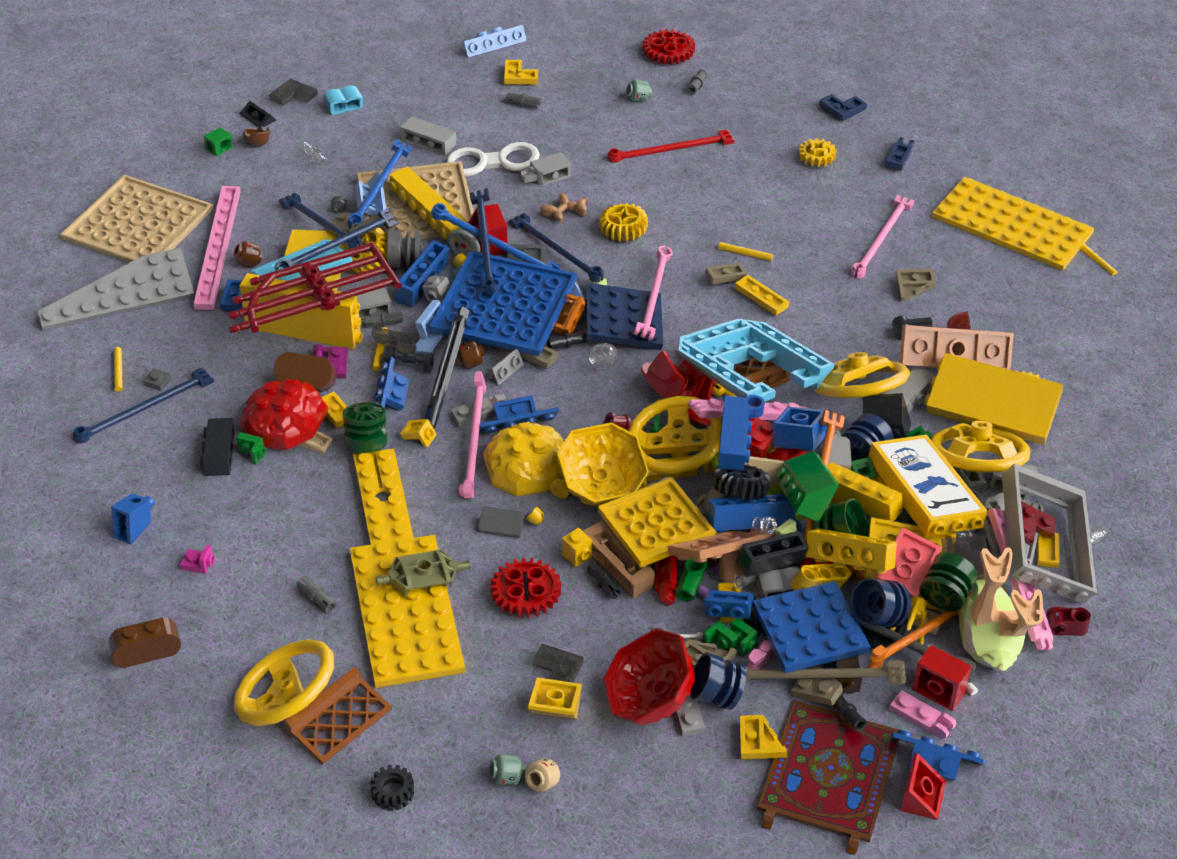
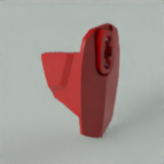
(678, 381)

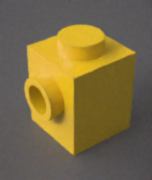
(577, 547)

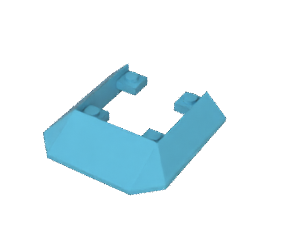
(722, 346)

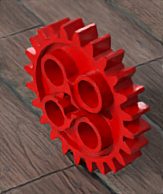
(669, 46)
(542, 584)

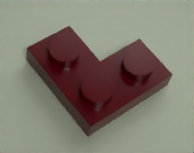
(1036, 521)

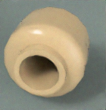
(542, 775)

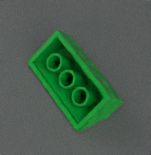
(807, 484)

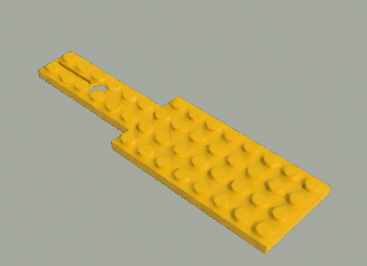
(409, 634)

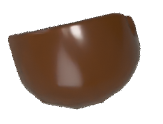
(256, 137)

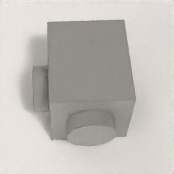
(436, 288)

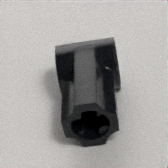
(903, 320)

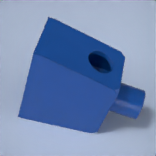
(131, 517)

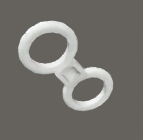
(495, 159)

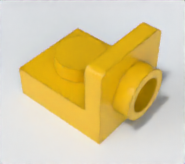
(420, 430)

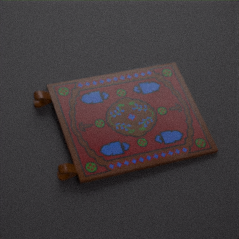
(830, 773)

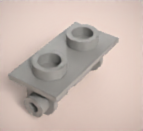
(505, 367)

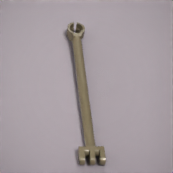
(894, 671)

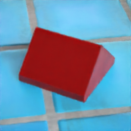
(923, 790)

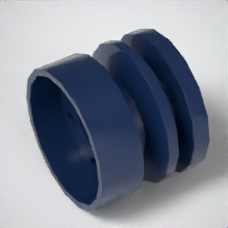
(863, 432)
(880, 602)
(718, 681)

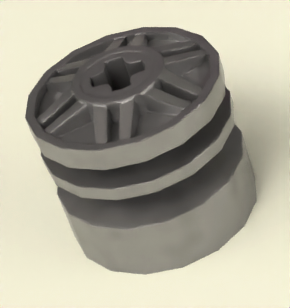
(403, 248)

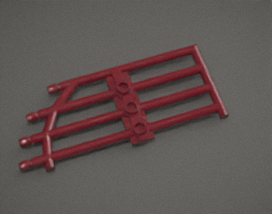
(316, 284)

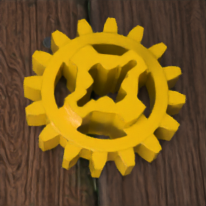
(817, 152)

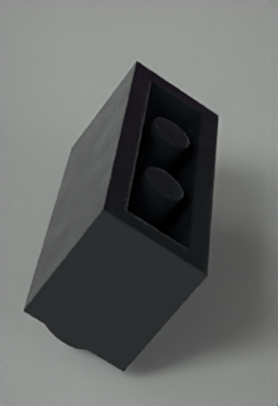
(217, 447)
(772, 553)

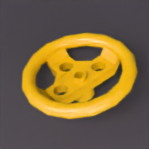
(857, 367)
(985, 438)
(676, 441)
(286, 693)

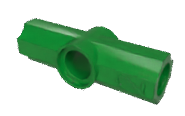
(691, 579)

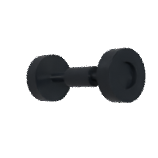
(428, 361)

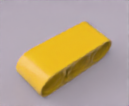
(820, 574)

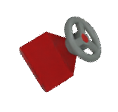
(495, 227)

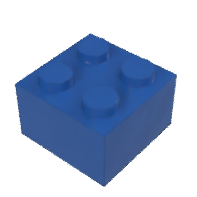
(799, 429)

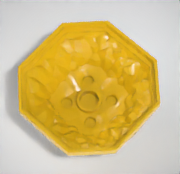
(524, 459)
(602, 463)

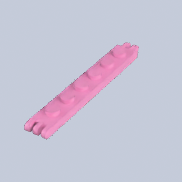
(714, 408)
(1039, 634)

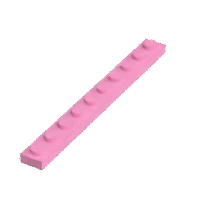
(217, 248)

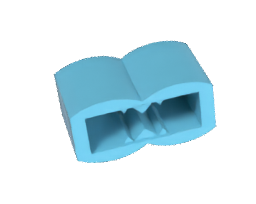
(343, 100)

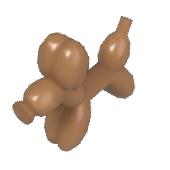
(552, 211)

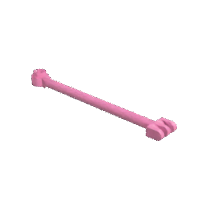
(901, 205)
(645, 326)
(467, 488)

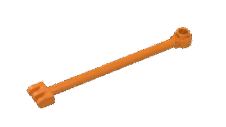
(831, 425)
(881, 653)

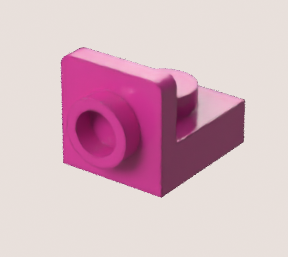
(198, 560)

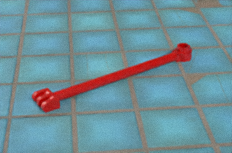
(724, 136)

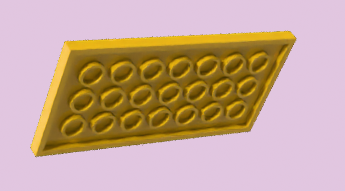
(1013, 223)

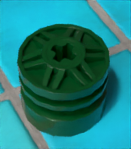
(365, 427)
(844, 517)
(948, 581)

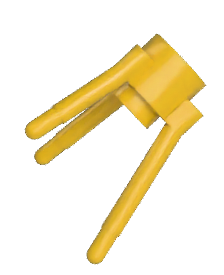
(917, 611)

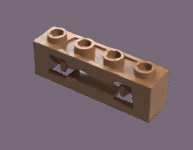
(616, 559)

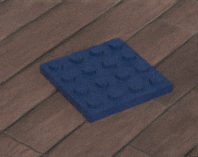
(615, 312)

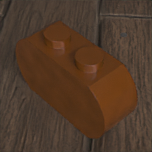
(306, 368)
(144, 642)

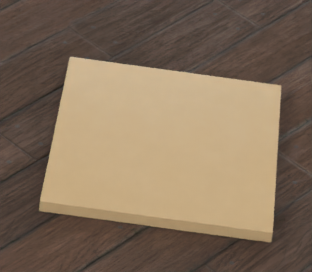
(443, 178)
(136, 220)

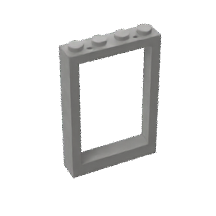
(1073, 499)

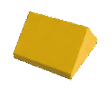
(555, 698)

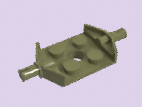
(407, 575)

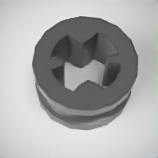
(341, 200)

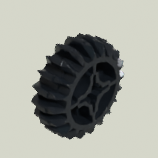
(745, 484)

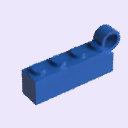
(735, 430)
(739, 514)

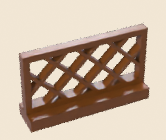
(770, 376)
(321, 706)

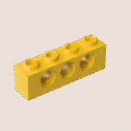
(882, 550)

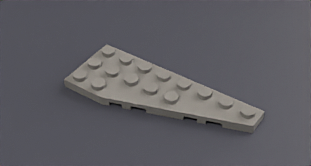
(137, 285)

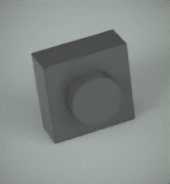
(157, 379)

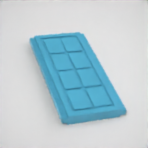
(267, 268)

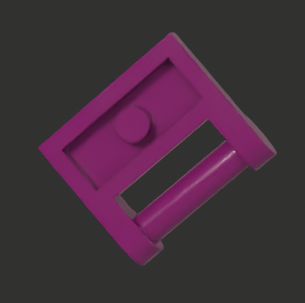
(336, 355)

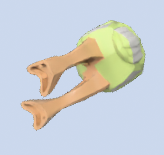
(992, 621)

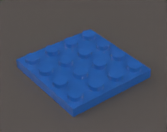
(810, 626)

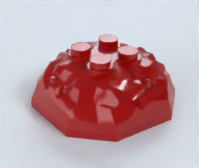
(283, 413)
(649, 678)

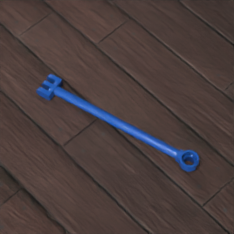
(440, 213)
(356, 218)

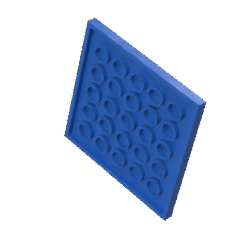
(515, 316)

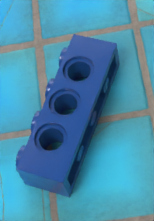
(428, 264)

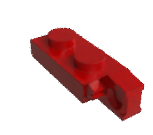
(666, 579)

